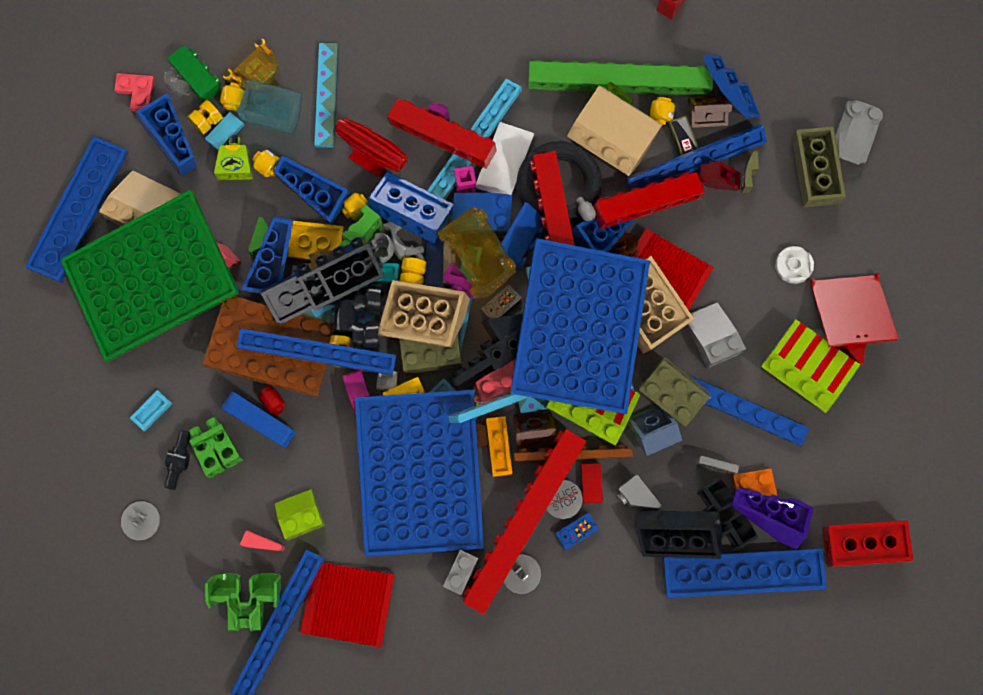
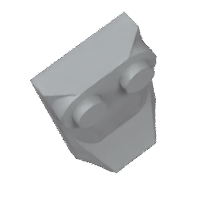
(857, 131)

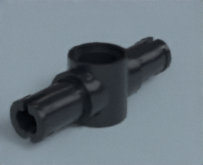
(177, 460)

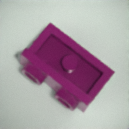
(457, 280)

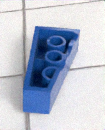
(165, 129)
(316, 190)
(272, 256)

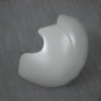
(383, 245)

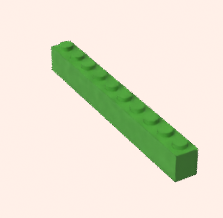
(627, 77)

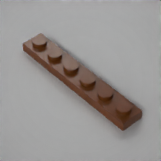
(600, 453)

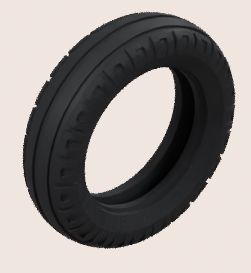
(566, 152)

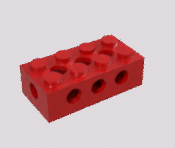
(878, 553)

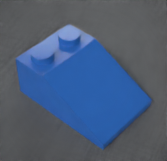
(494, 204)

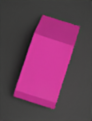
(465, 180)
(355, 386)

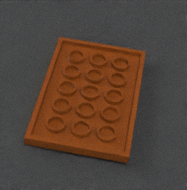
(265, 368)

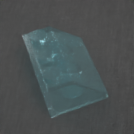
(270, 107)

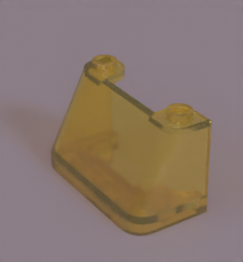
(479, 252)

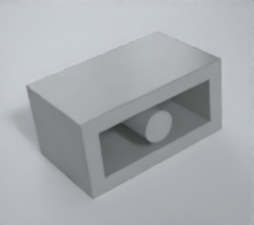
(460, 572)

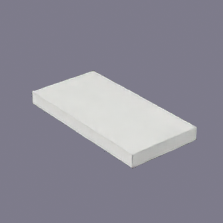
(502, 172)

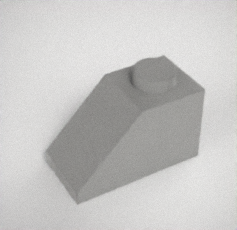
(637, 495)

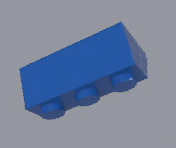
(522, 235)

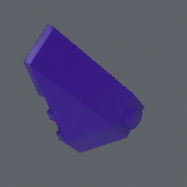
(780, 518)

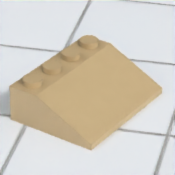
(614, 130)
(134, 198)
(662, 310)
(423, 313)

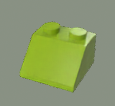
(299, 515)

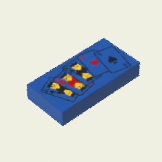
(577, 531)

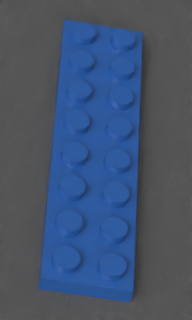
(77, 208)
(745, 573)

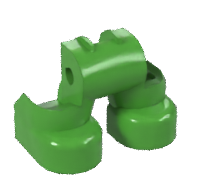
(226, 588)

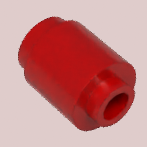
(272, 400)

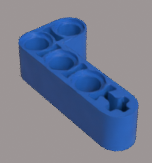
(258, 419)

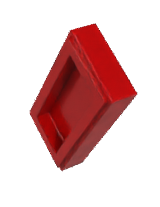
(591, 483)

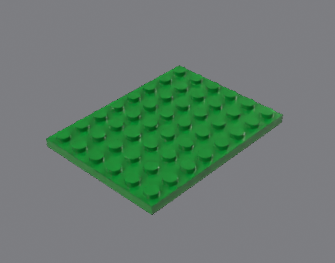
(149, 276)

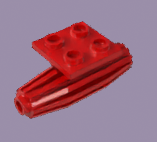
(370, 149)

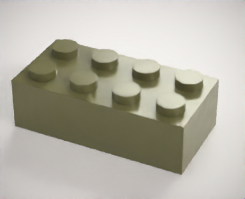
(818, 167)

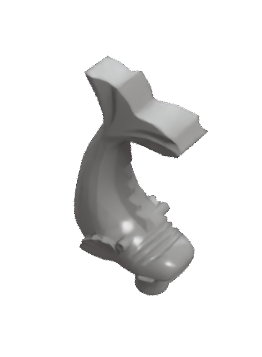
(400, 249)

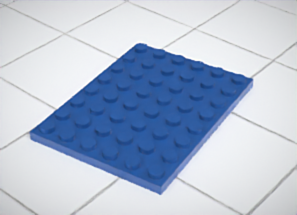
(580, 327)
(418, 474)

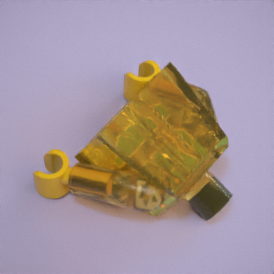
(258, 66)

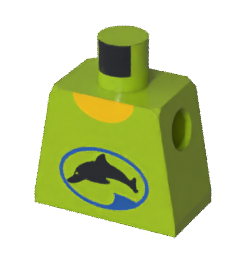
(233, 161)

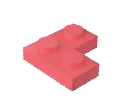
(139, 86)

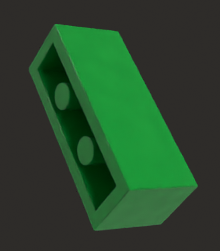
(195, 73)

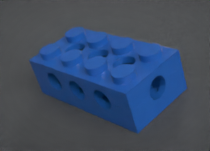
(410, 207)

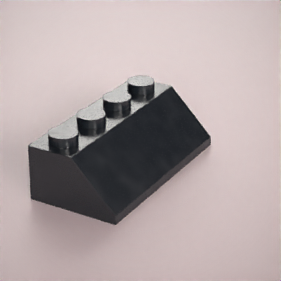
(680, 534)

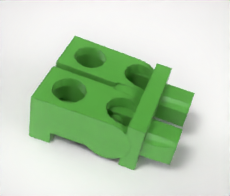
(366, 227)
(209, 442)

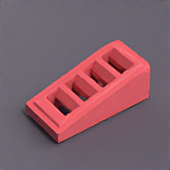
(256, 541)

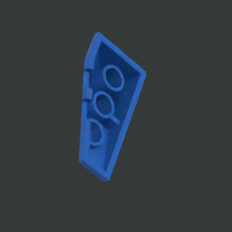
(592, 237)

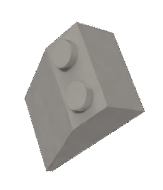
(715, 335)

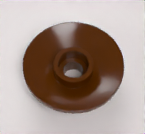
(625, 245)

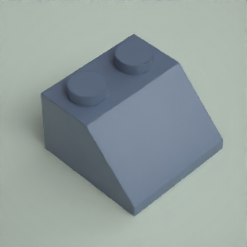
(654, 429)

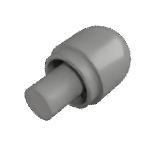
(585, 209)

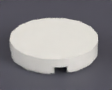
(794, 265)

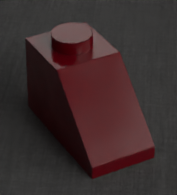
(720, 176)

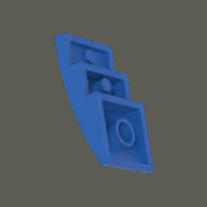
(735, 91)

